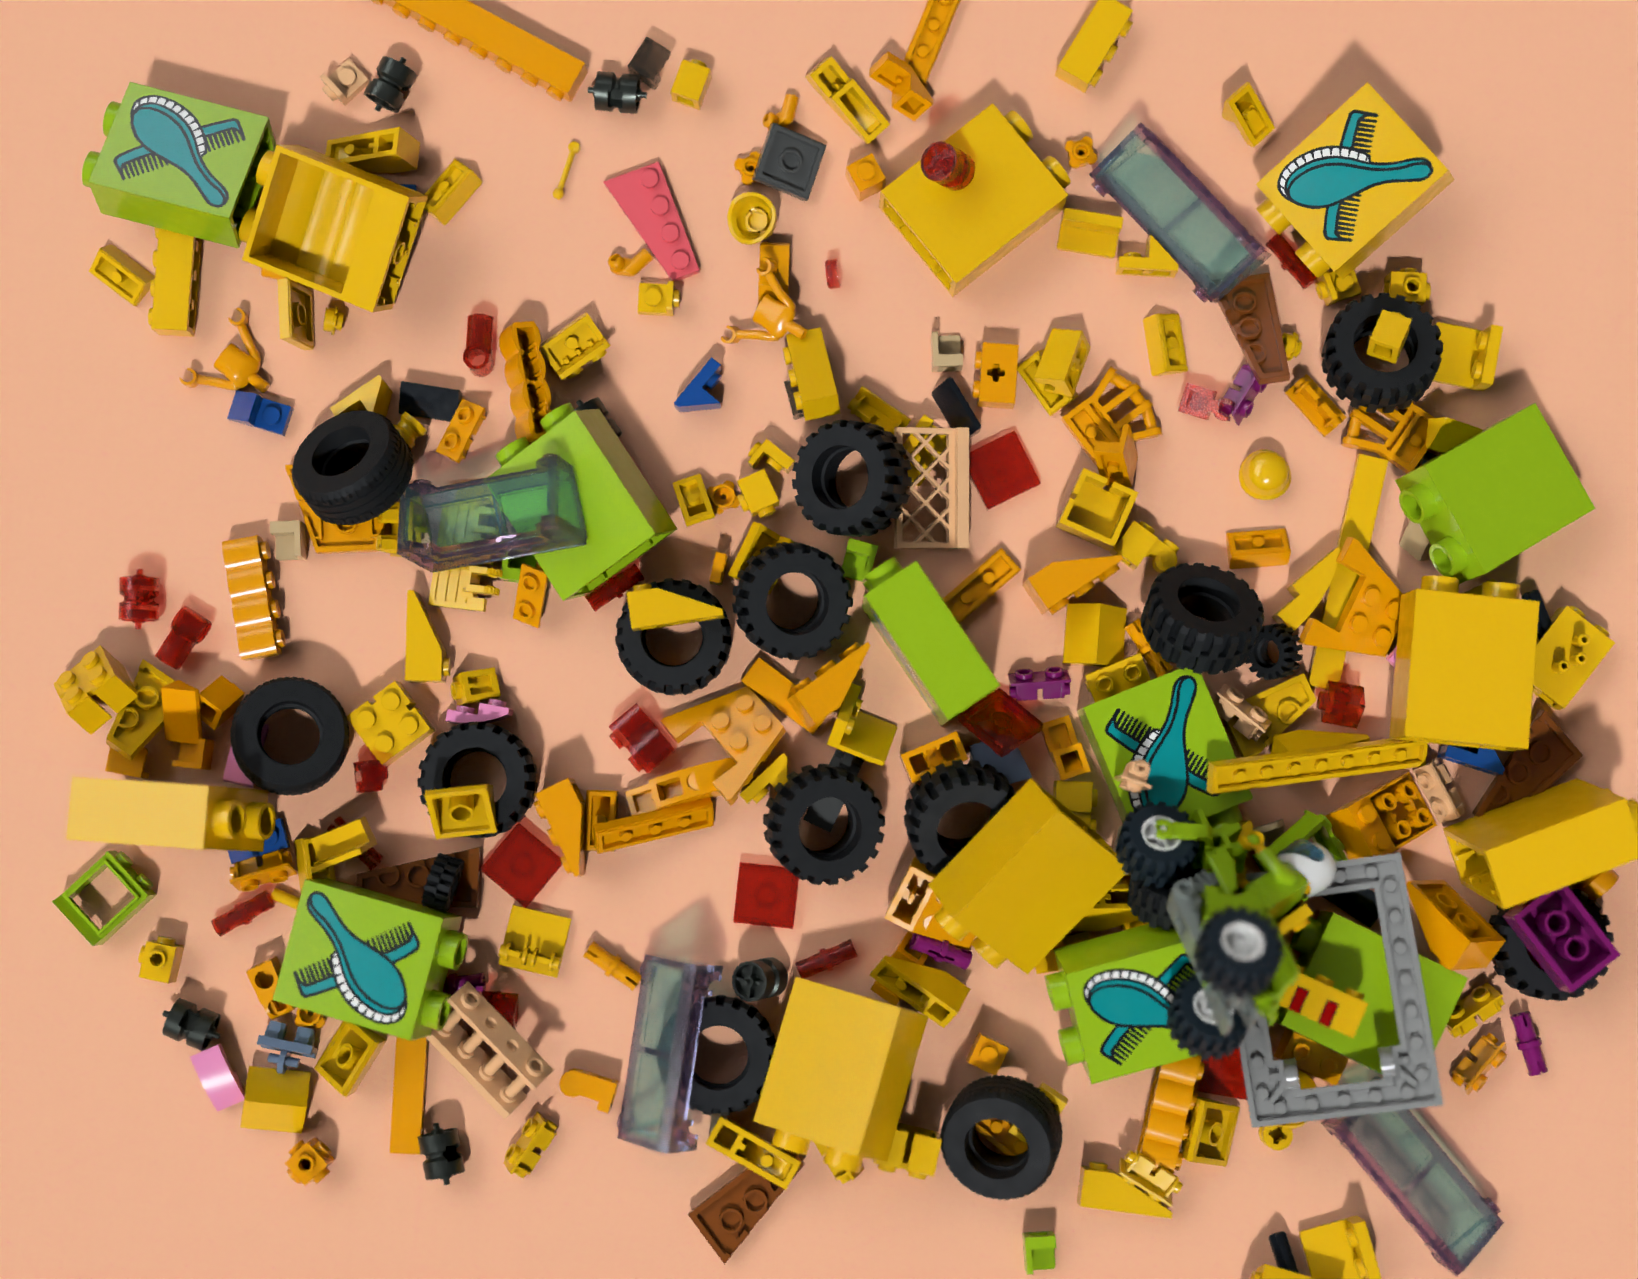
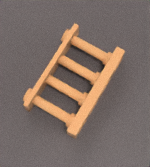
(475, 1065)

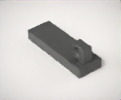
(826, 810)

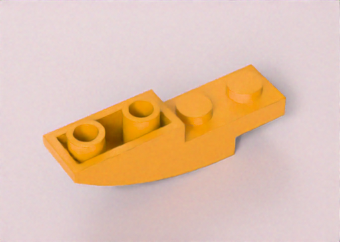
(678, 787)

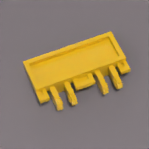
(460, 587)

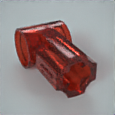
(479, 342)
(187, 630)
(369, 776)

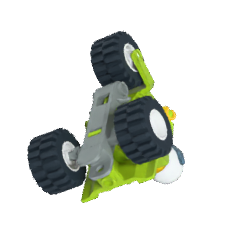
(1227, 936)

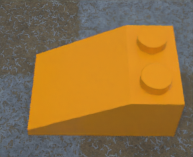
(1452, 926)

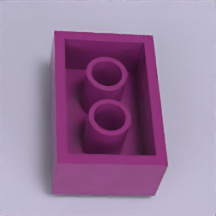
(1562, 938)

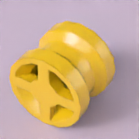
(410, 429)
(1269, 1133)

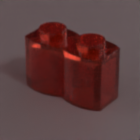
(641, 739)

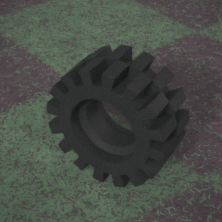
(1287, 652)
(442, 882)

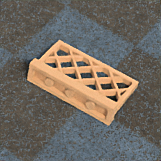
(956, 489)

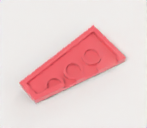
(651, 210)

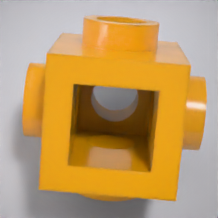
(319, 1157)

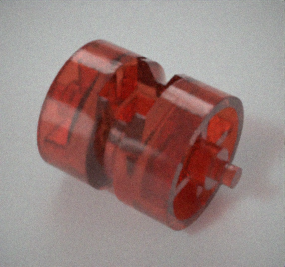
(947, 166)
(138, 599)

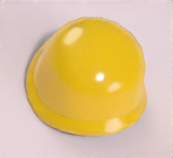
(751, 218)
(1265, 475)

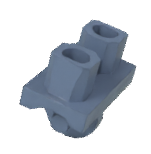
(274, 1040)

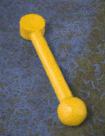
(574, 148)

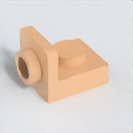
(344, 82)

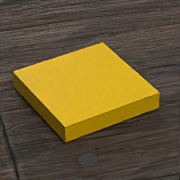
(295, 314)

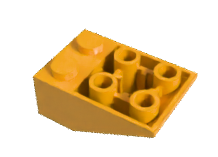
(1061, 579)
(826, 693)
(565, 811)
(1382, 819)
(916, 905)

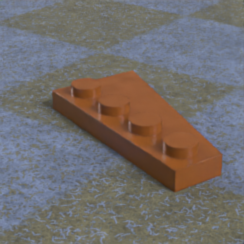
(1256, 326)
(1531, 769)
(409, 879)
(735, 1210)

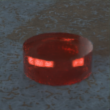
(832, 273)

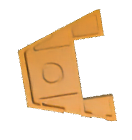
(335, 538)
(1370, 614)
(742, 729)

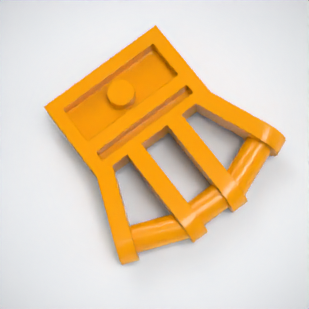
(1091, 422)
(1402, 445)

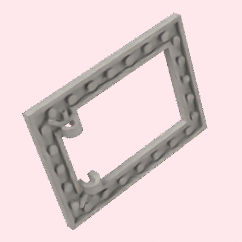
(1407, 1068)

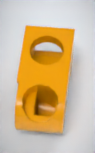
(264, 982)
(590, 1085)

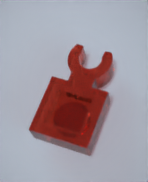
(1201, 402)

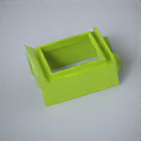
(1308, 827)
(137, 884)

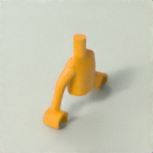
(771, 314)
(234, 364)

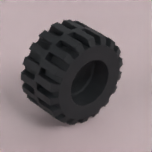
(1150, 902)

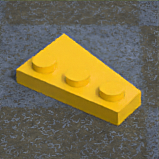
(1282, 705)
(143, 716)

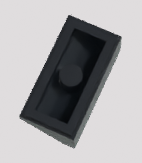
(429, 401)
(955, 407)
(1357, 904)

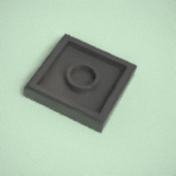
(789, 162)

